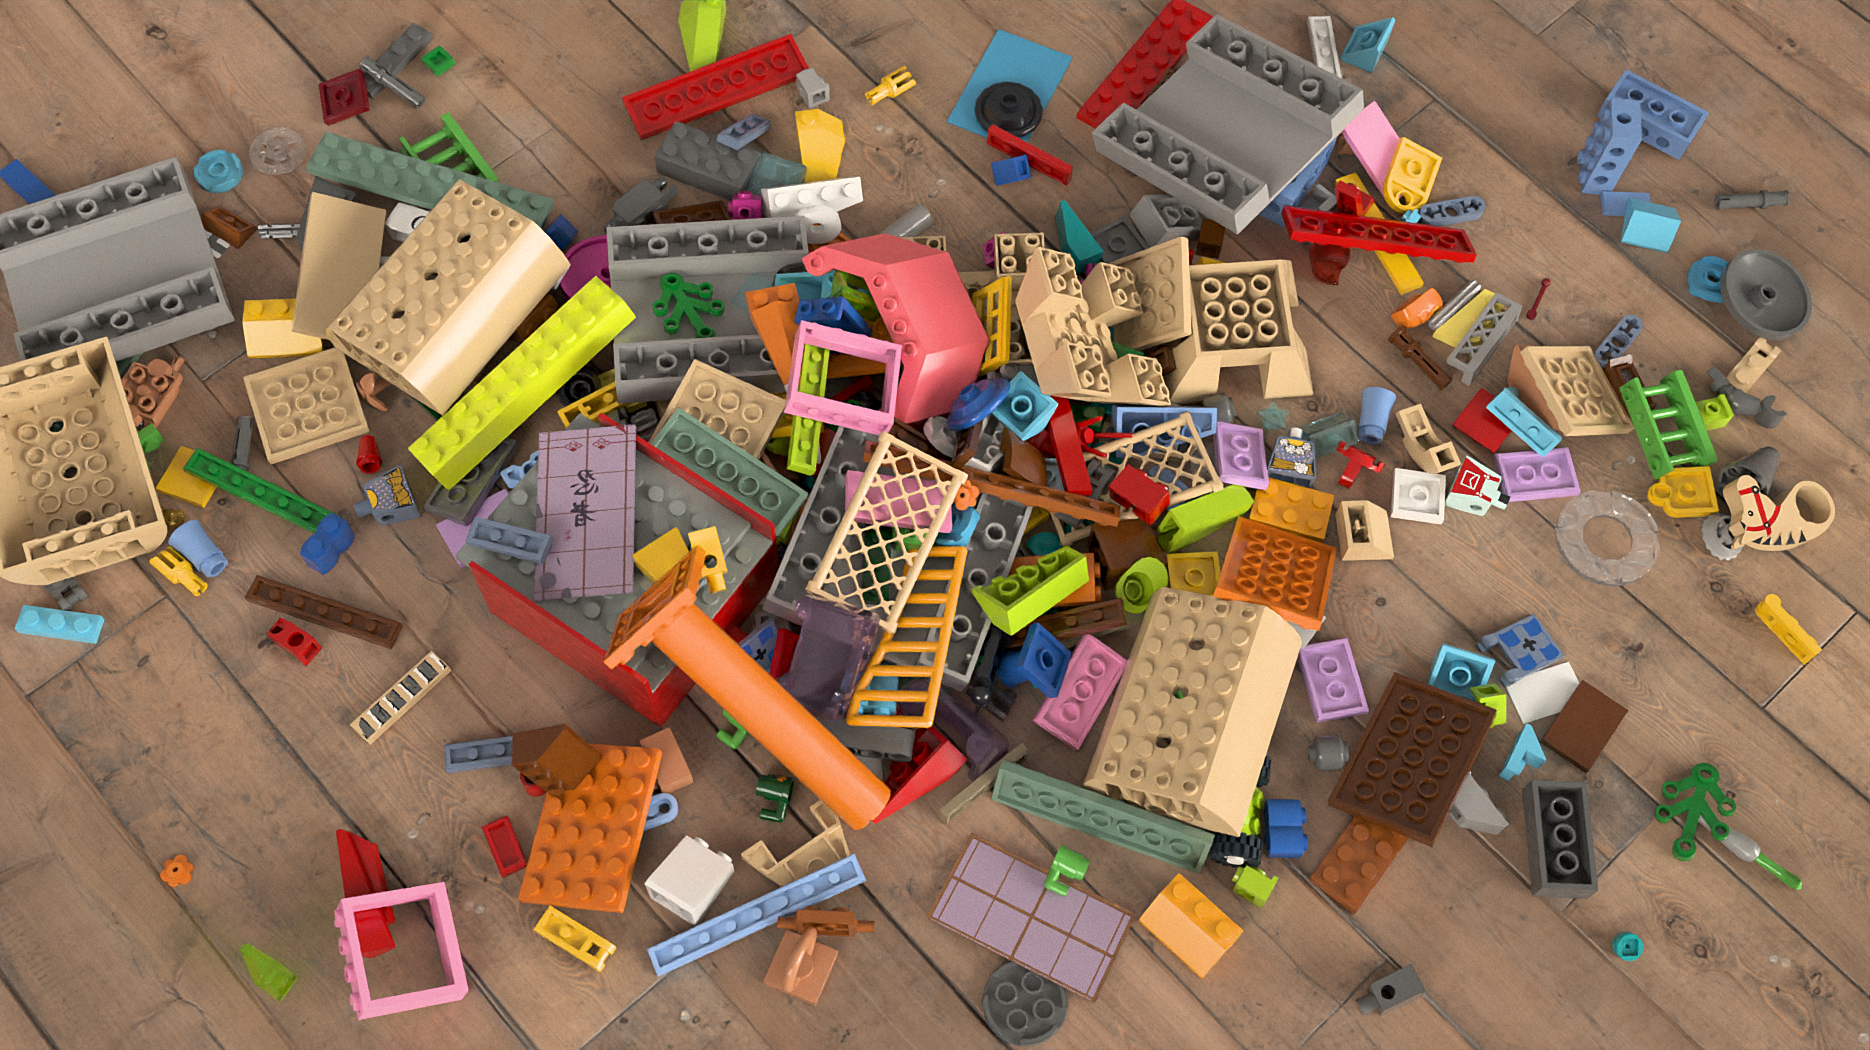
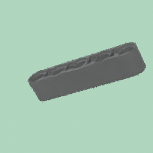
(874, 741)

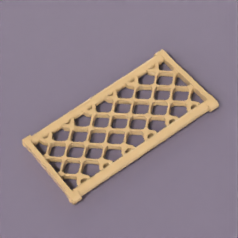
(1184, 419)
(959, 478)

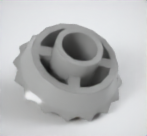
(1718, 536)

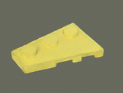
(1458, 325)

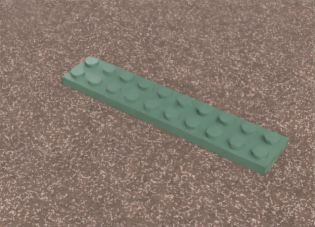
(411, 178)

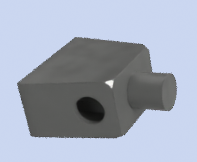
(1402, 986)

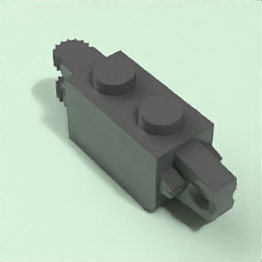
(639, 203)

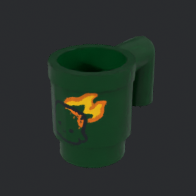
(776, 789)

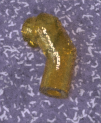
(172, 517)

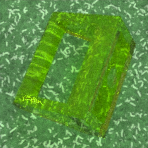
(861, 302)
(267, 972)

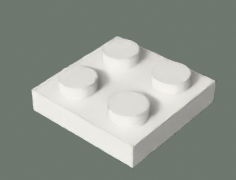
(1418, 496)

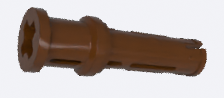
(1413, 350)

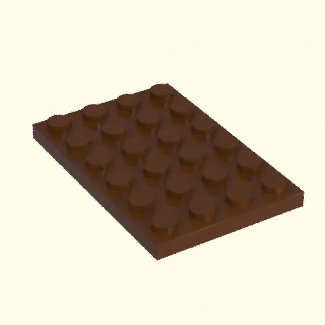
(1413, 759)

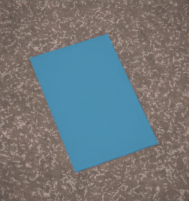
(1015, 61)

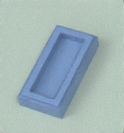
(1615, 202)

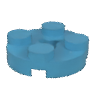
(1698, 278)
(964, 525)

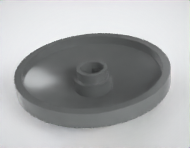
(1766, 294)

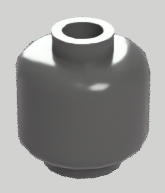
(1224, 406)
(1328, 752)

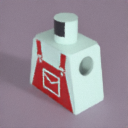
(1475, 489)

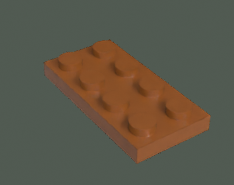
(1357, 862)

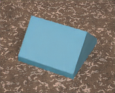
(1367, 44)
(1649, 225)
(1025, 408)
(1458, 670)

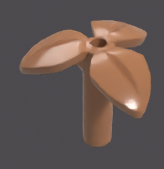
(369, 388)

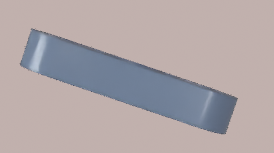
(1458, 205)
(1618, 332)

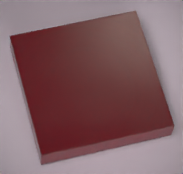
(344, 97)

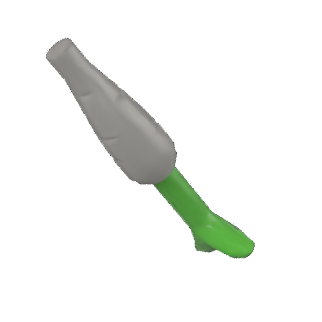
(1750, 851)

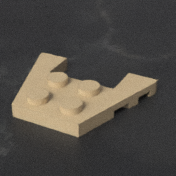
(816, 854)

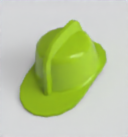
(1140, 583)

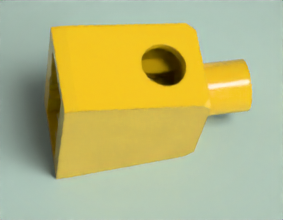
(710, 543)
(661, 555)

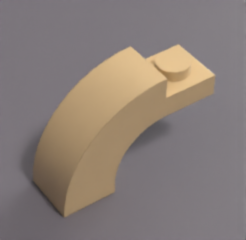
(1422, 443)

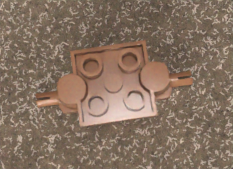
(152, 389)

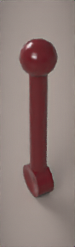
(1531, 314)

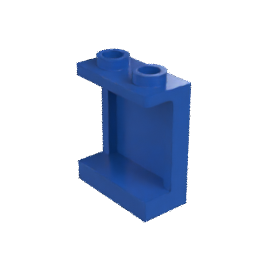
(832, 313)

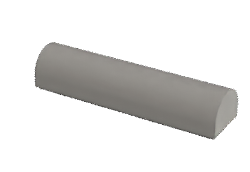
(911, 223)

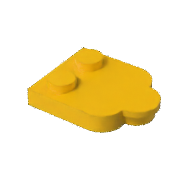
(1685, 493)

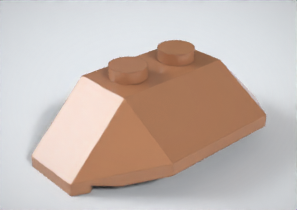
(1529, 394)

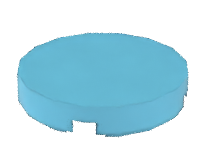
(218, 171)

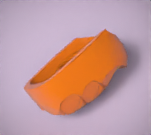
(1417, 309)

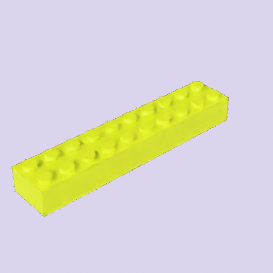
(522, 382)

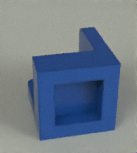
(1011, 170)
(561, 231)

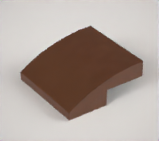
(1022, 459)

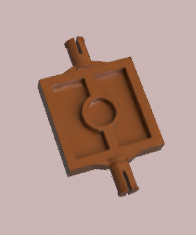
(827, 923)

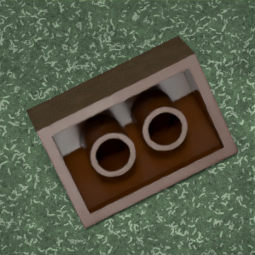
(553, 757)

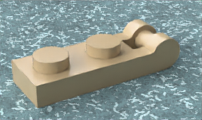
(1752, 365)

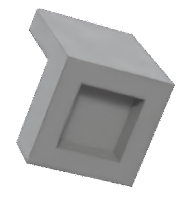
(1321, 200)

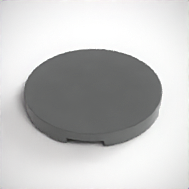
(1023, 1006)

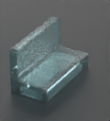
(1329, 431)

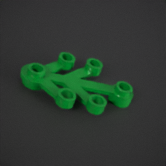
(674, 286)
(1696, 805)

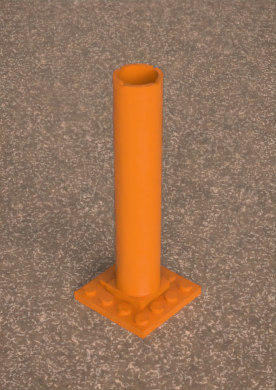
(746, 691)

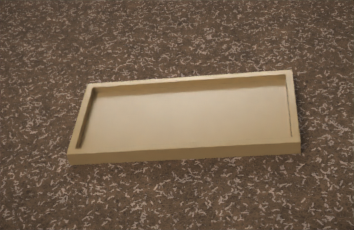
(336, 260)

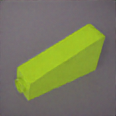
(1202, 517)

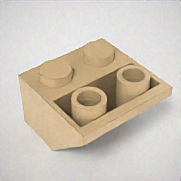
(1363, 531)

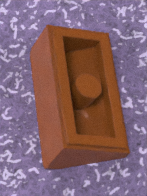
(227, 226)

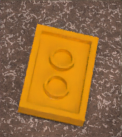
(1293, 509)

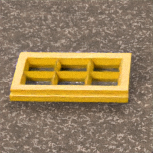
(994, 311)

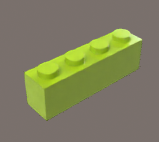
(1032, 589)

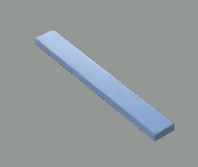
(755, 915)

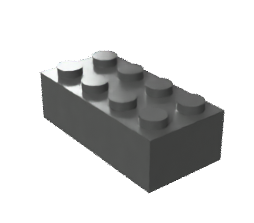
(704, 163)
(1559, 839)

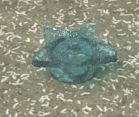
(1273, 423)

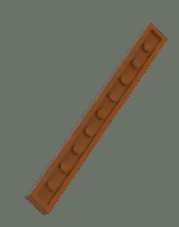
(1011, 488)

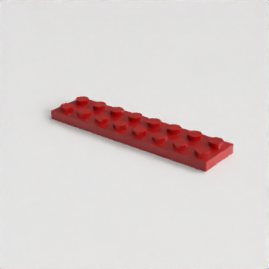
(1146, 61)
(715, 86)
(1378, 234)

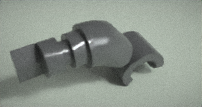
(1746, 404)

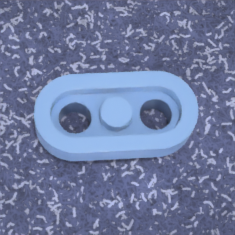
(654, 816)

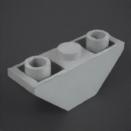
(1476, 811)

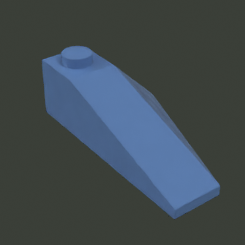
(1138, 418)

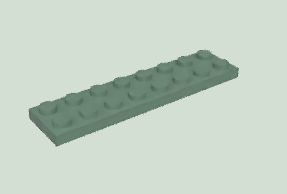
(1102, 817)

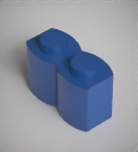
(330, 540)
(1284, 828)

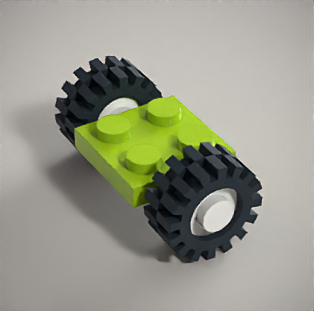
(1248, 847)

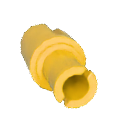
(889, 87)
(178, 570)

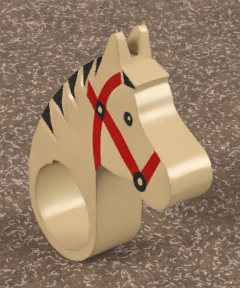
(1775, 524)

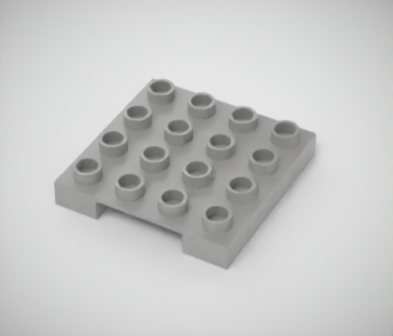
(1231, 124)
(718, 252)
(112, 264)
(988, 556)

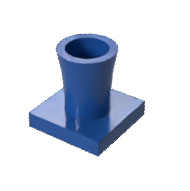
(1040, 662)

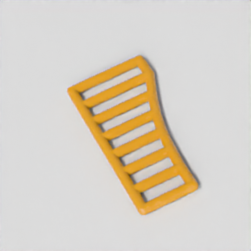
(887, 645)

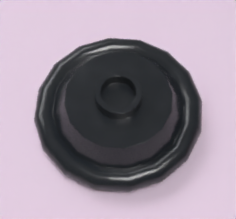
(1009, 108)

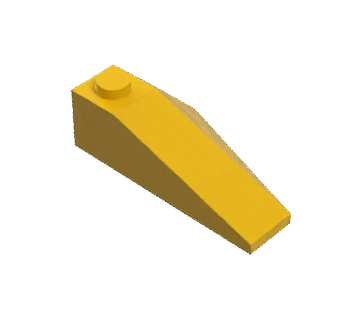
(820, 143)

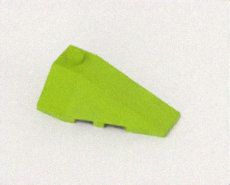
(702, 30)

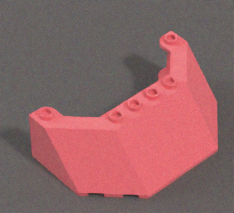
(923, 312)

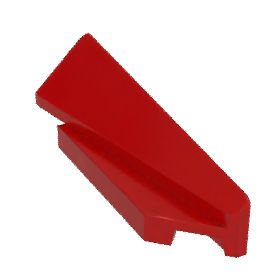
(362, 876)

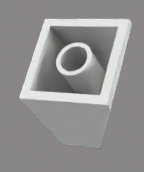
(690, 879)

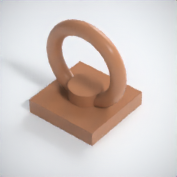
(801, 966)

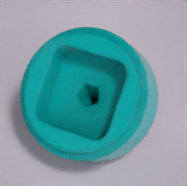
(1627, 946)

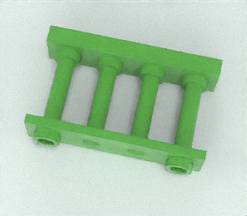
(461, 146)
(1687, 418)

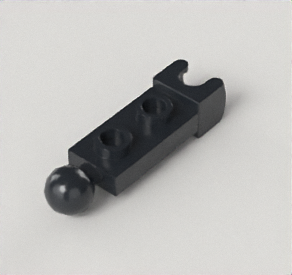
(989, 667)

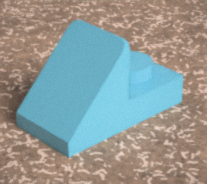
(1524, 750)

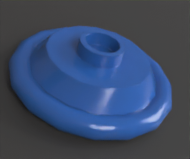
(977, 402)

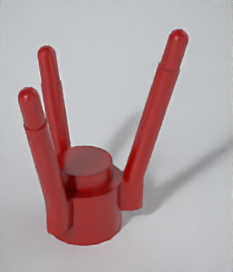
(1087, 435)

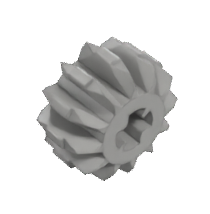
(645, 423)

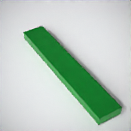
(255, 490)

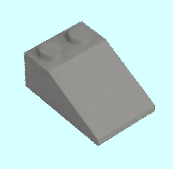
(1166, 218)

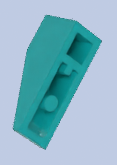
(1076, 239)

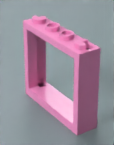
(839, 412)
(447, 943)

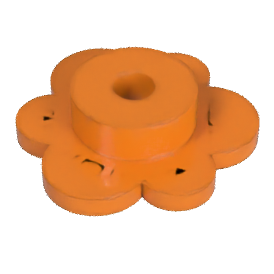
(970, 492)
(183, 873)

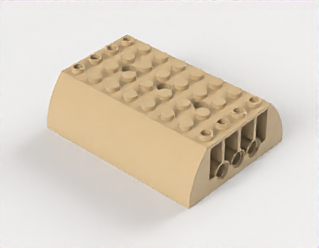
(462, 314)
(100, 439)
(1216, 729)

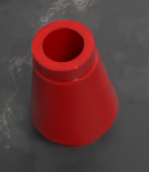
(368, 455)

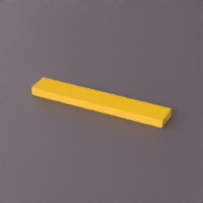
(1397, 265)

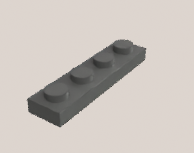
(399, 55)

